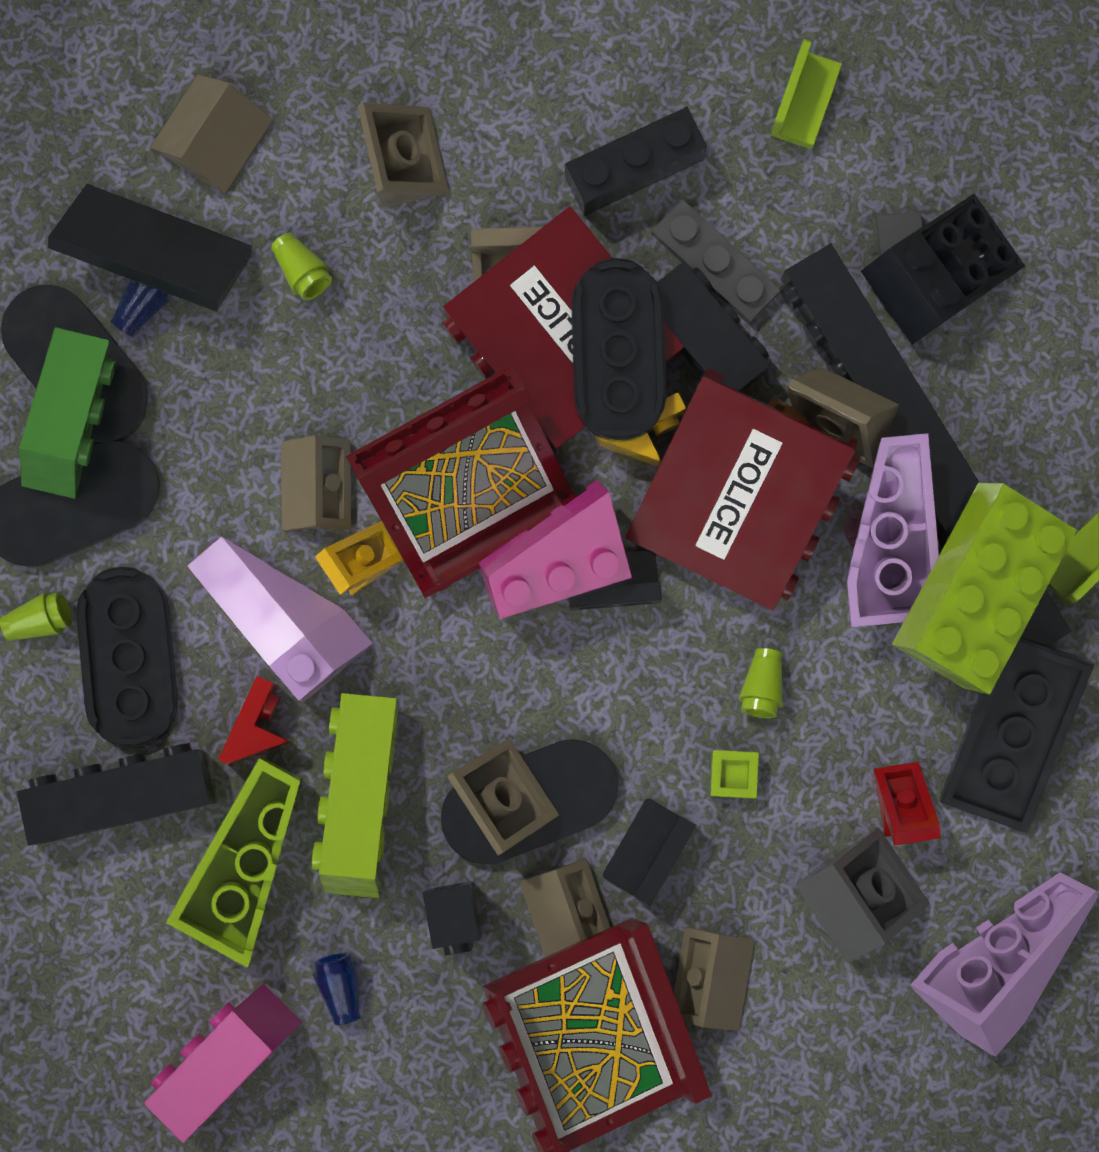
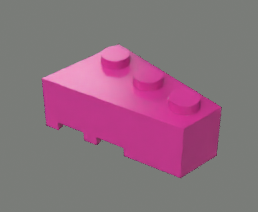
(559, 557)
(221, 1061)

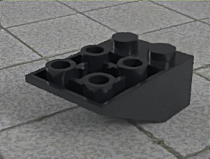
(943, 272)

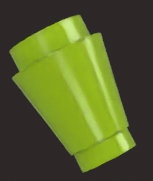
(301, 267)
(39, 617)
(763, 685)

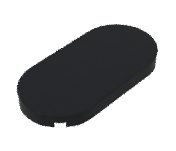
(27, 336)
(618, 350)
(111, 498)
(127, 657)
(574, 778)

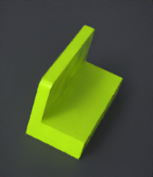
(806, 98)
(1079, 565)

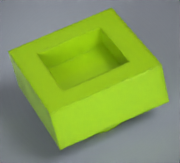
(734, 774)

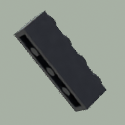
(115, 796)

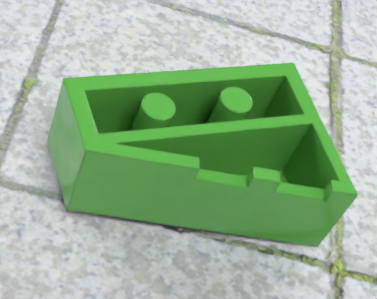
(64, 412)

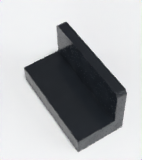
(638, 590)
(648, 851)

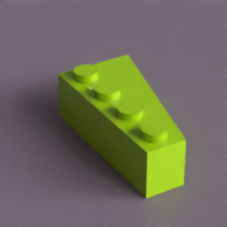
(357, 795)
(239, 866)

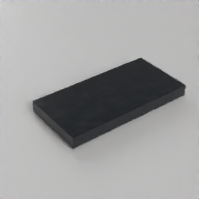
(150, 247)
(1017, 735)

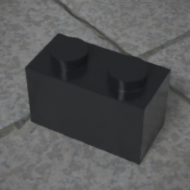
(452, 917)

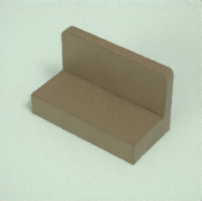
(315, 484)
(564, 906)
(712, 978)

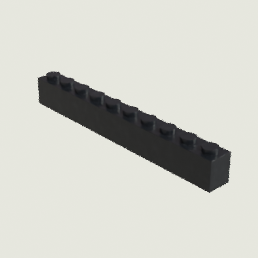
(864, 353)

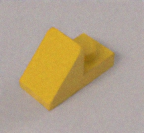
(642, 447)
(359, 558)

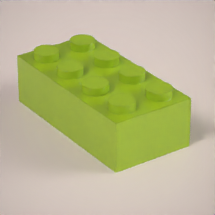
(984, 587)

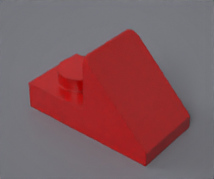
(246, 736)
(905, 804)

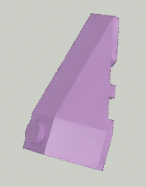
(895, 534)
(286, 622)
(1000, 975)

